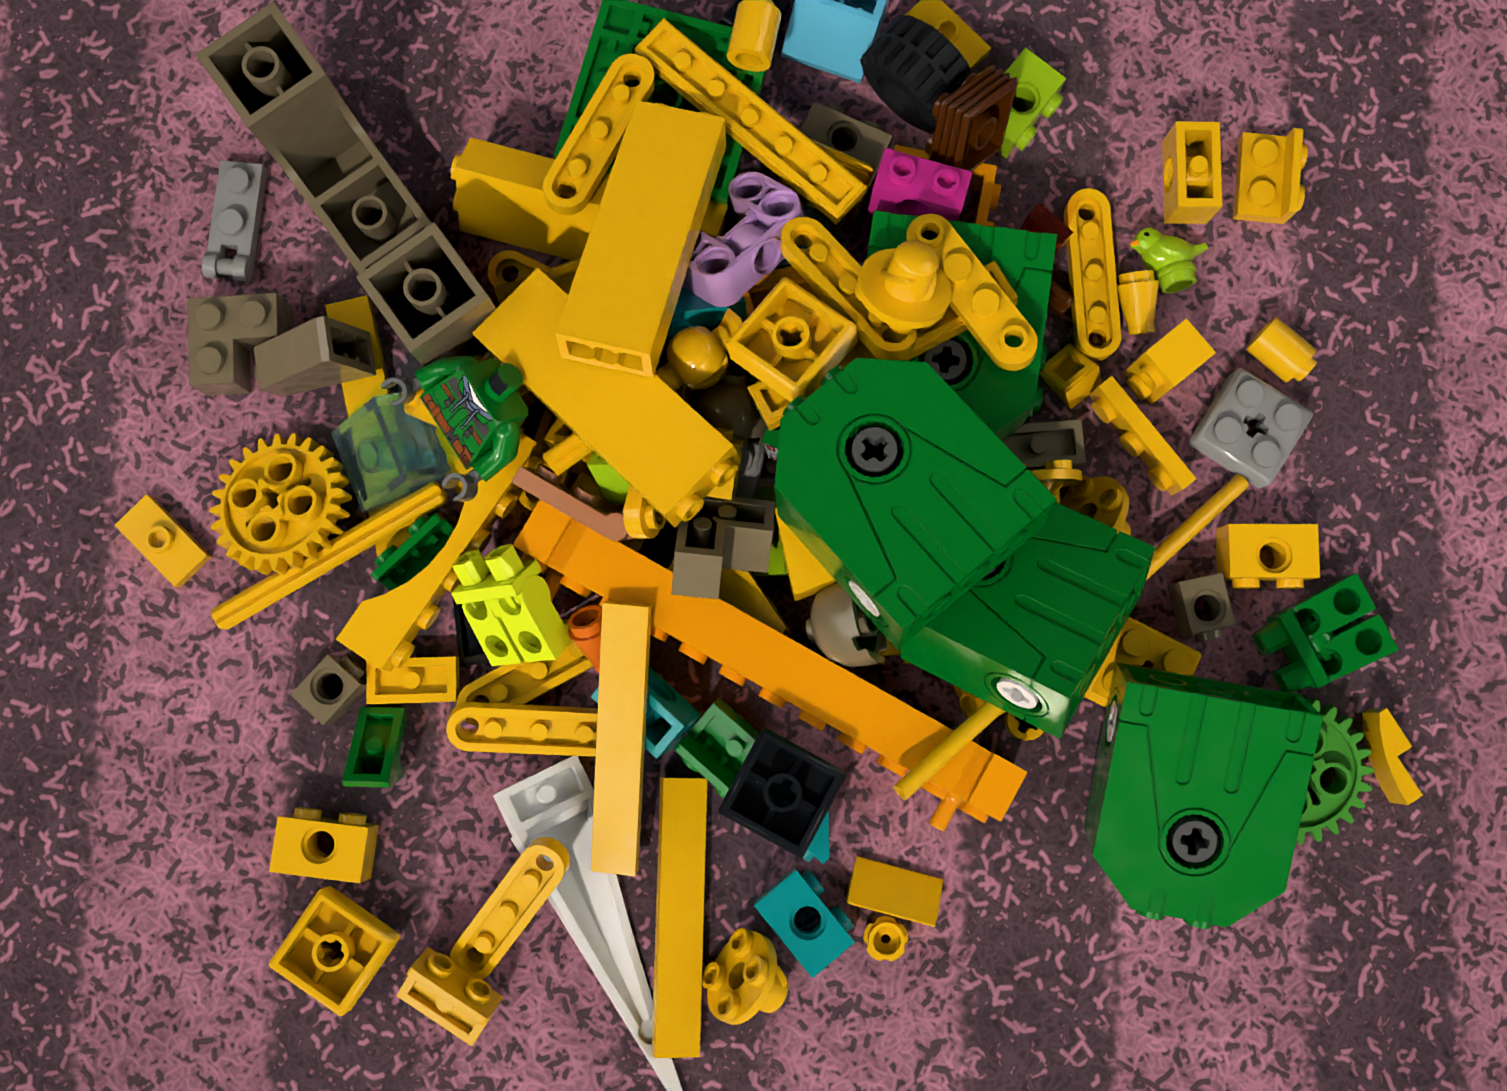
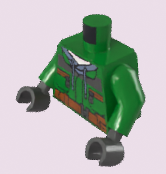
(475, 411)

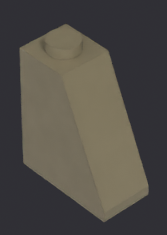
(313, 357)

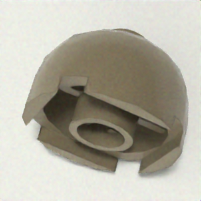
(730, 406)
(844, 630)

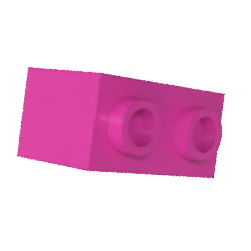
(918, 187)

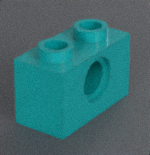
(667, 715)
(815, 946)

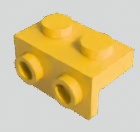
(449, 995)

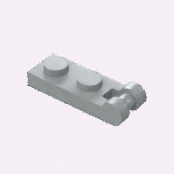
(235, 220)

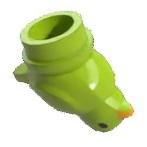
(1169, 258)

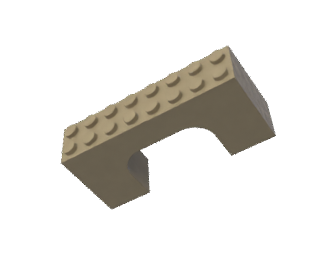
(349, 186)

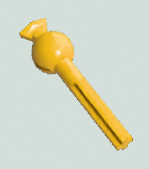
(693, 358)

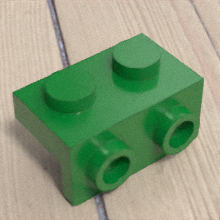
(401, 564)
(717, 745)

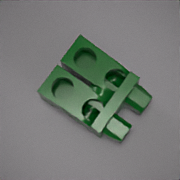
(1309, 638)

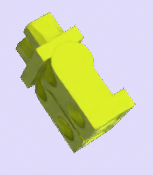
(509, 607)

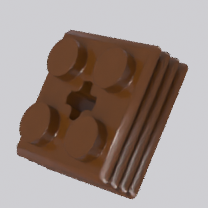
(972, 120)

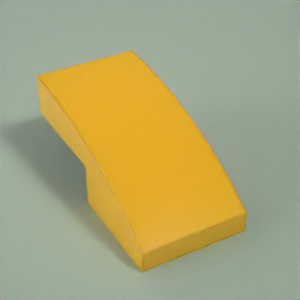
(1386, 743)

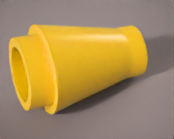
(1138, 300)

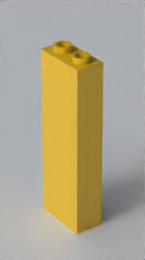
(505, 201)
(642, 239)
(624, 417)

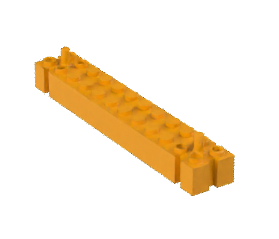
(786, 670)

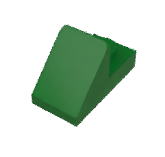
(376, 748)

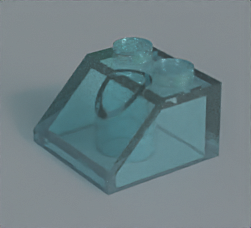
(388, 452)

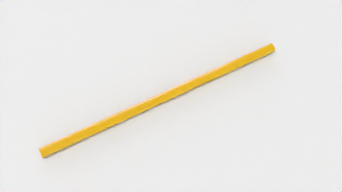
(987, 712)

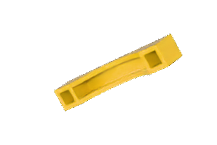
(388, 623)

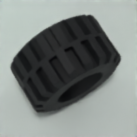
(912, 68)

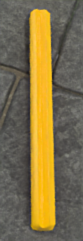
(344, 548)

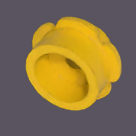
(885, 951)

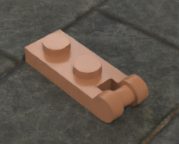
(577, 504)

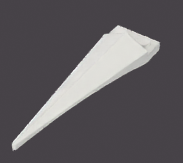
(589, 903)

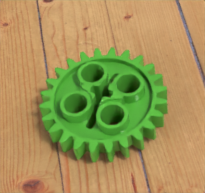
(1337, 750)

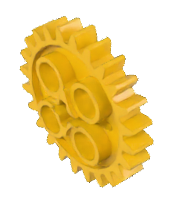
(280, 504)

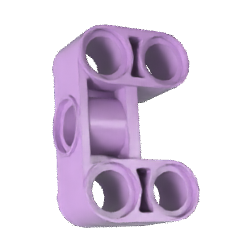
(732, 264)

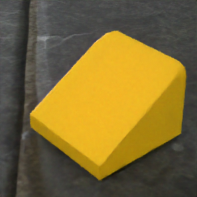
(1071, 375)

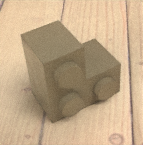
(224, 333)
(721, 536)

